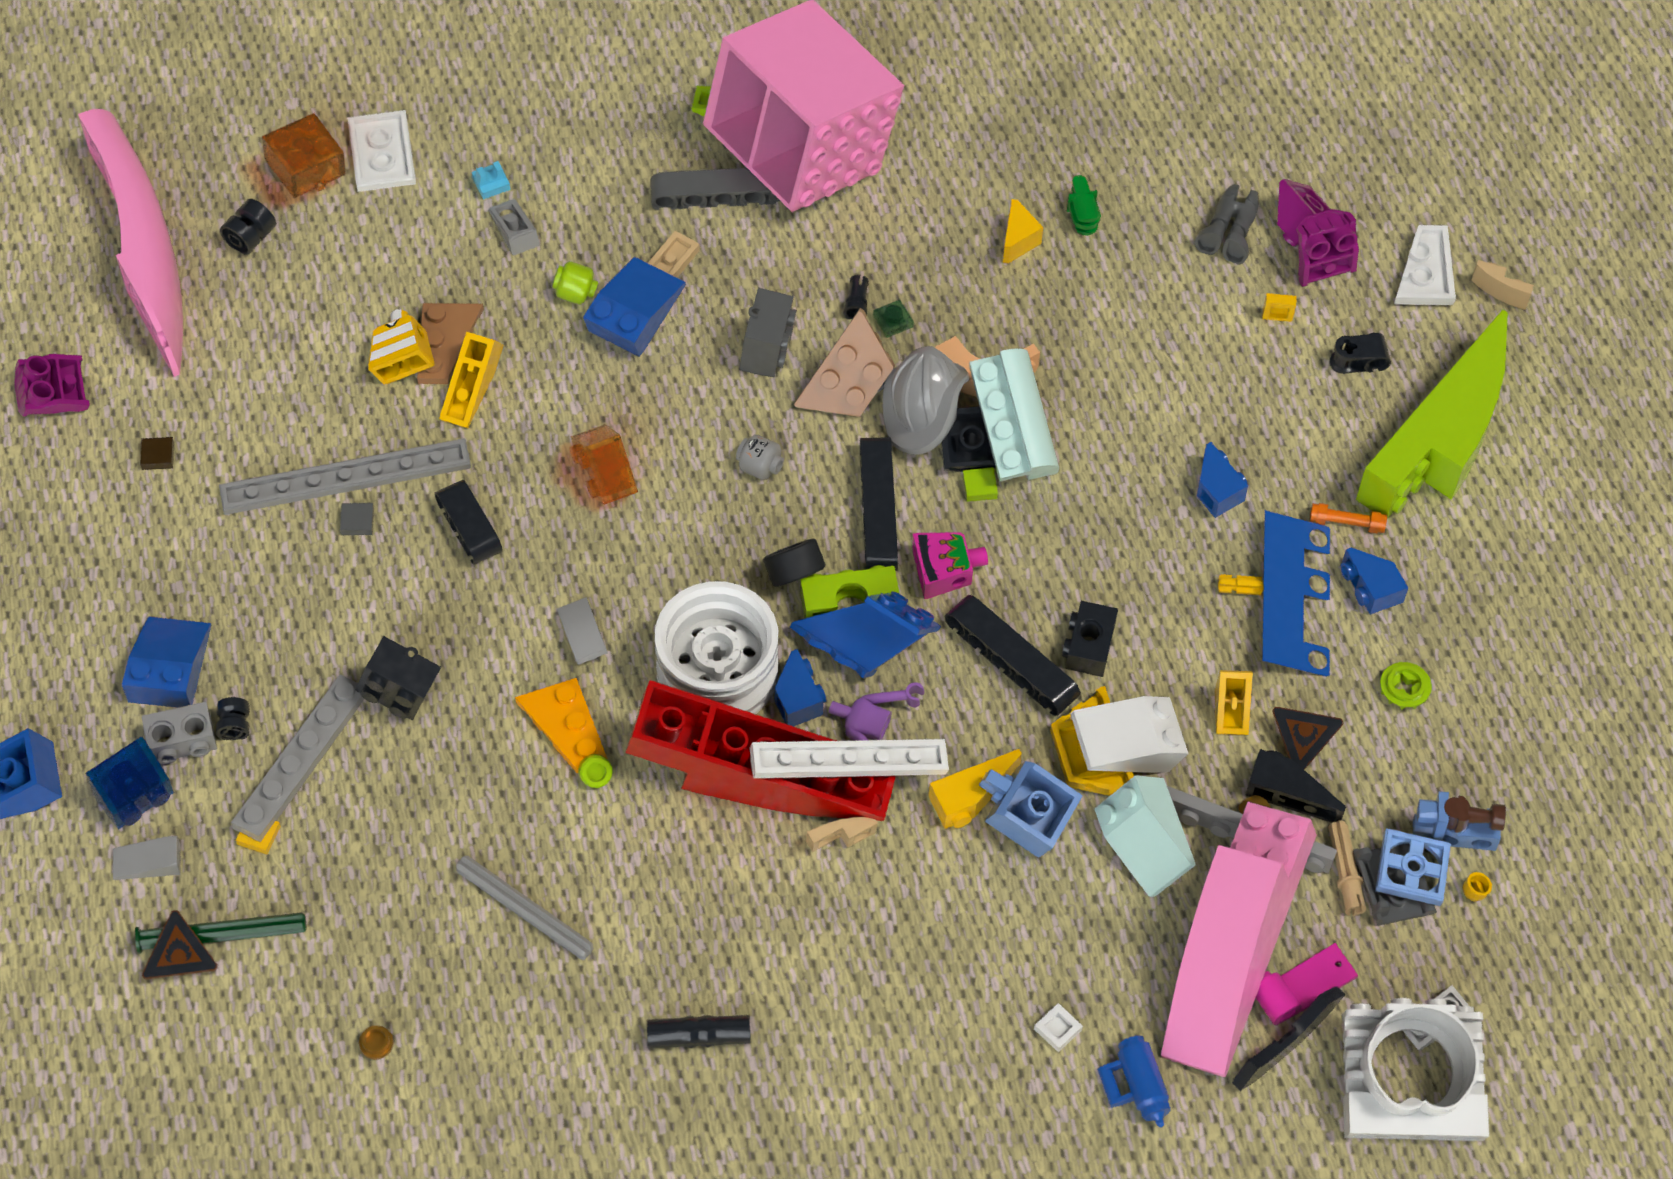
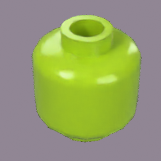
(574, 282)

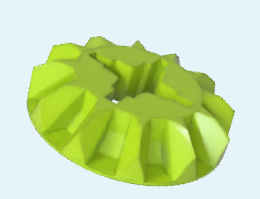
(1410, 674)

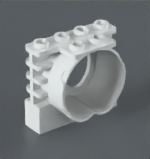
(1369, 1110)

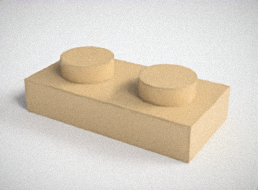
(675, 254)

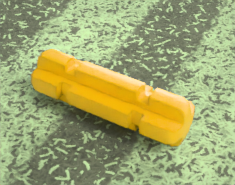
(1241, 584)

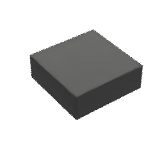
(357, 519)

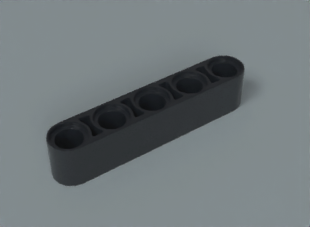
(878, 502)
(1013, 654)

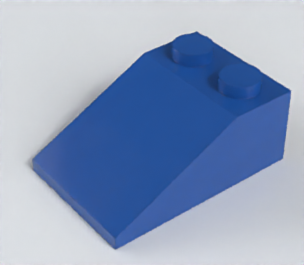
(633, 305)
(166, 662)
(27, 774)

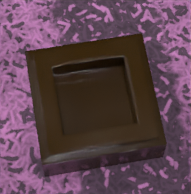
(157, 453)

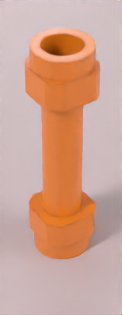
(1375, 522)

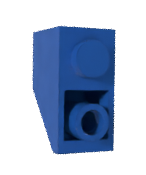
(1219, 483)
(1375, 580)
(796, 692)

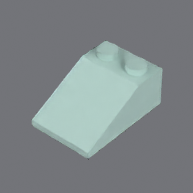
(1146, 833)

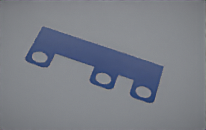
(1284, 591)

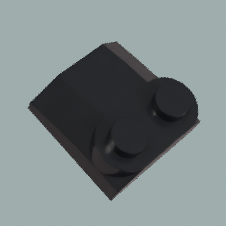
(967, 443)

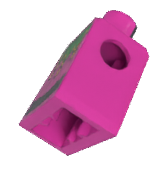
(945, 561)

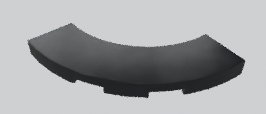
(1302, 1028)

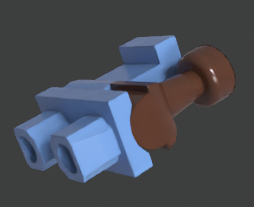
(1458, 823)

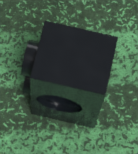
(1095, 622)

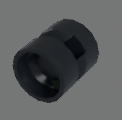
(248, 226)

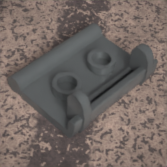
(1387, 907)

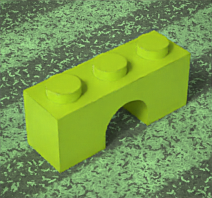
(823, 592)

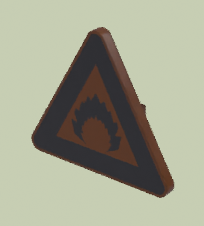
(1304, 733)
(178, 952)

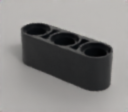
(469, 521)

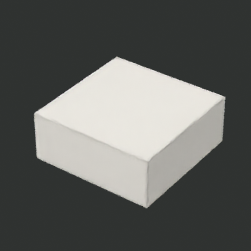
(1058, 1027)

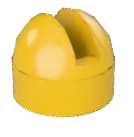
(1481, 886)

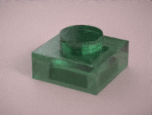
(893, 318)

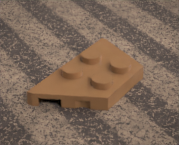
(849, 372)

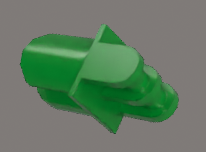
(1083, 206)

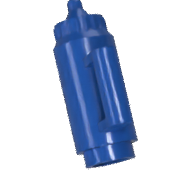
(1142, 1078)

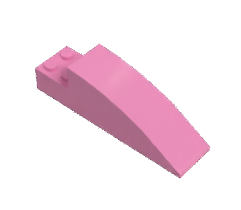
(1235, 936)

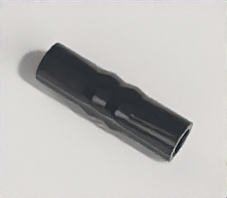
(698, 1031)

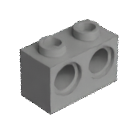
(179, 725)

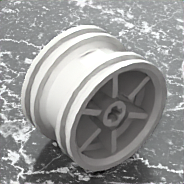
(717, 650)

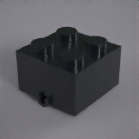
(397, 678)

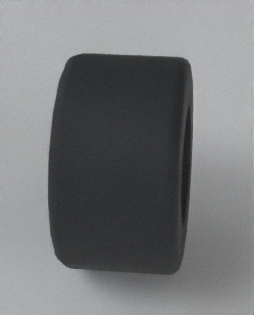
(794, 562)

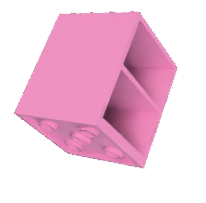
(802, 104)

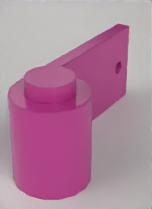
(1298, 988)

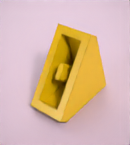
(1022, 232)
(1233, 702)

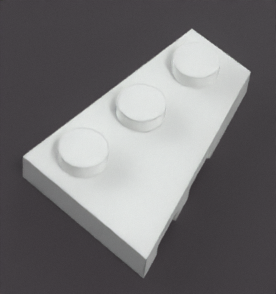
(1428, 269)

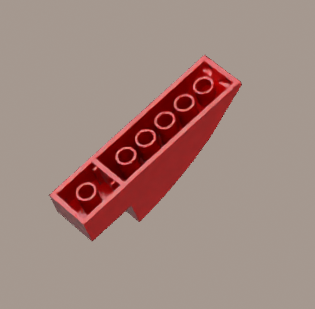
(714, 750)

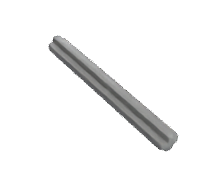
(524, 907)

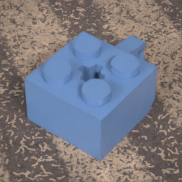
(1030, 806)

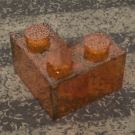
(606, 462)

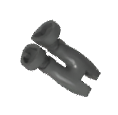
(1235, 246)

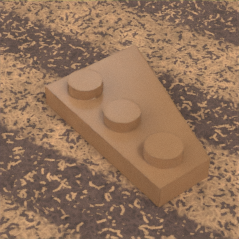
(446, 331)

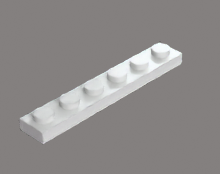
(848, 758)

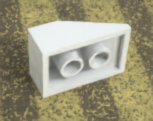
(1130, 735)

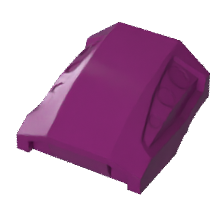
(1327, 245)
(49, 384)

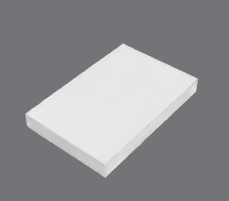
(381, 150)

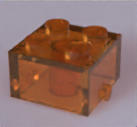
(304, 155)

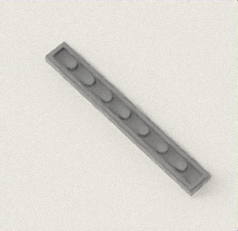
(344, 476)

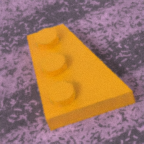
(564, 719)

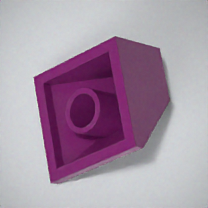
(1295, 203)

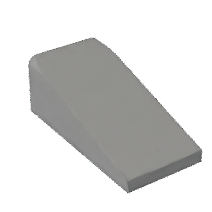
(514, 227)
(148, 859)

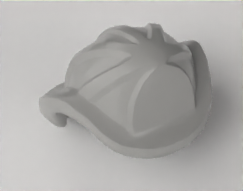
(922, 400)

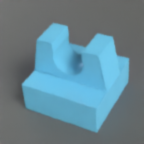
(491, 180)

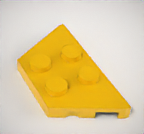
(1072, 758)

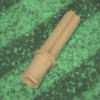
(1348, 881)

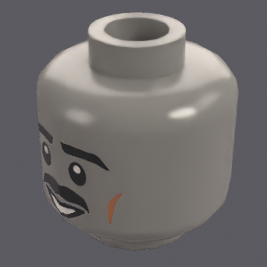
(759, 457)

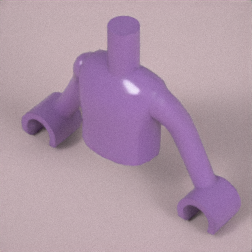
(869, 721)

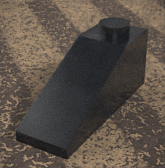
(1291, 787)

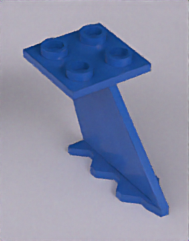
(867, 632)

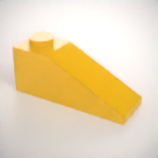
(470, 378)
(961, 797)

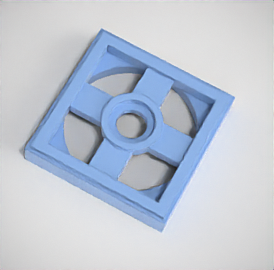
(1410, 889)

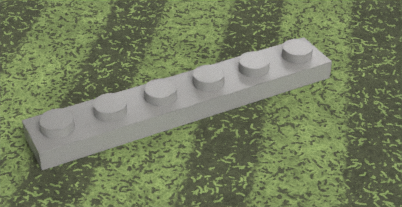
(298, 759)
(1225, 822)

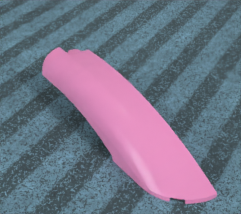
(146, 248)

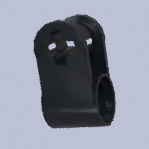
(1363, 353)

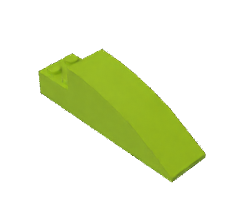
(1444, 431)

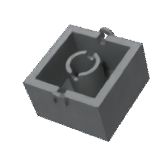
(767, 333)

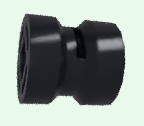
(233, 717)

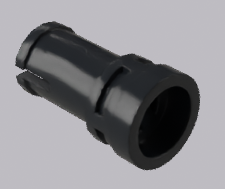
(856, 297)

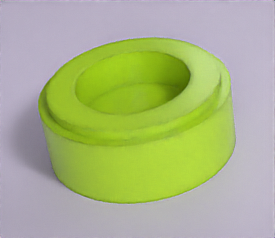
(595, 770)

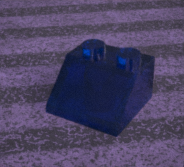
(129, 783)

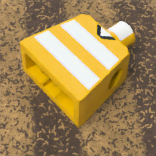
(399, 348)

